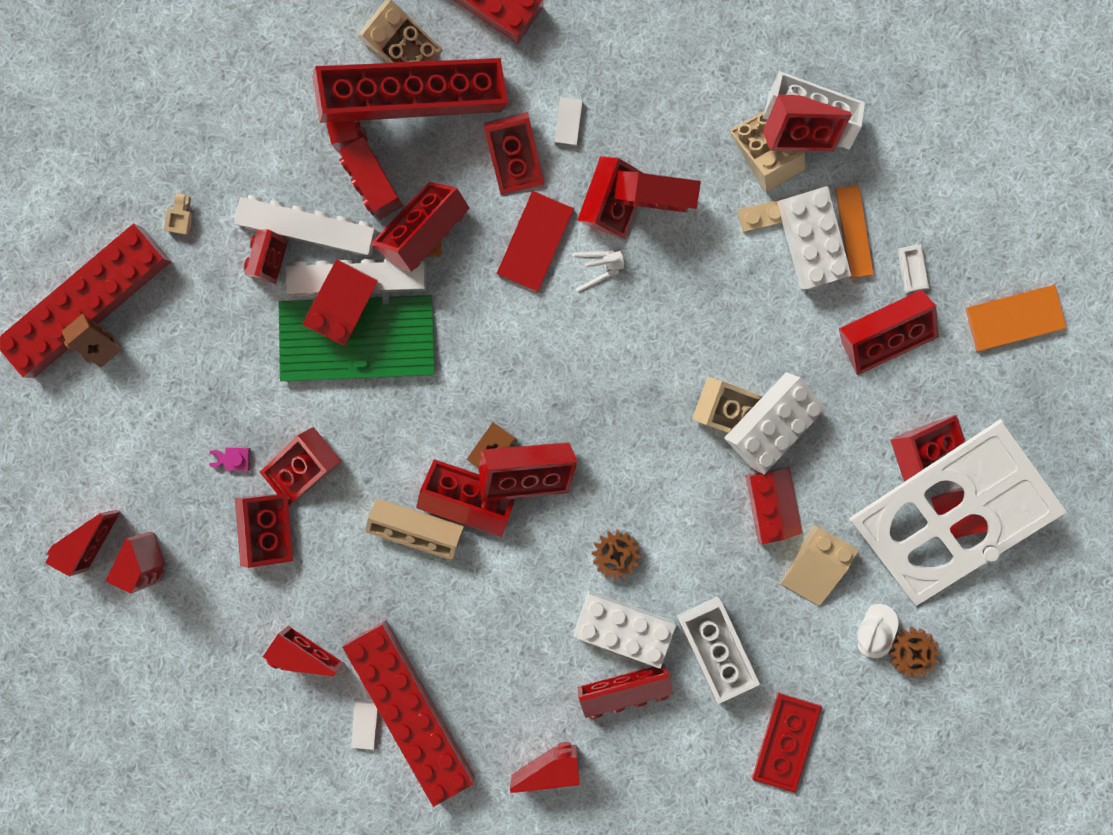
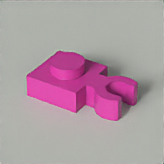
(234, 458)

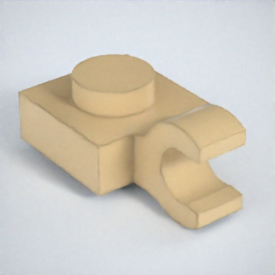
(178, 219)

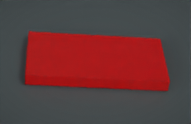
(535, 241)
(786, 742)

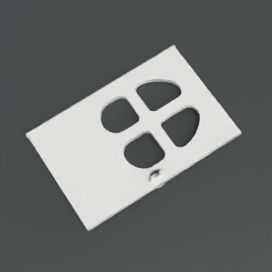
(996, 484)

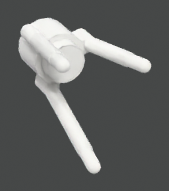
(611, 260)

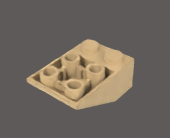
(397, 36)
(768, 166)

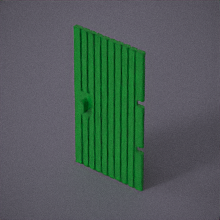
(386, 342)

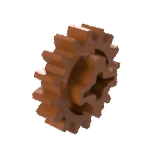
(626, 551)
(923, 647)

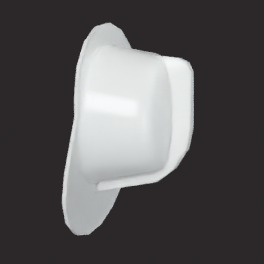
(877, 631)

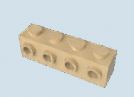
(414, 529)

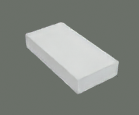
(568, 121)
(913, 268)
(364, 725)

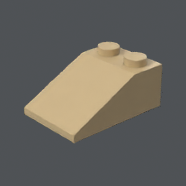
(723, 404)
(818, 565)

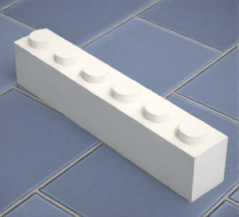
(305, 226)
(308, 279)

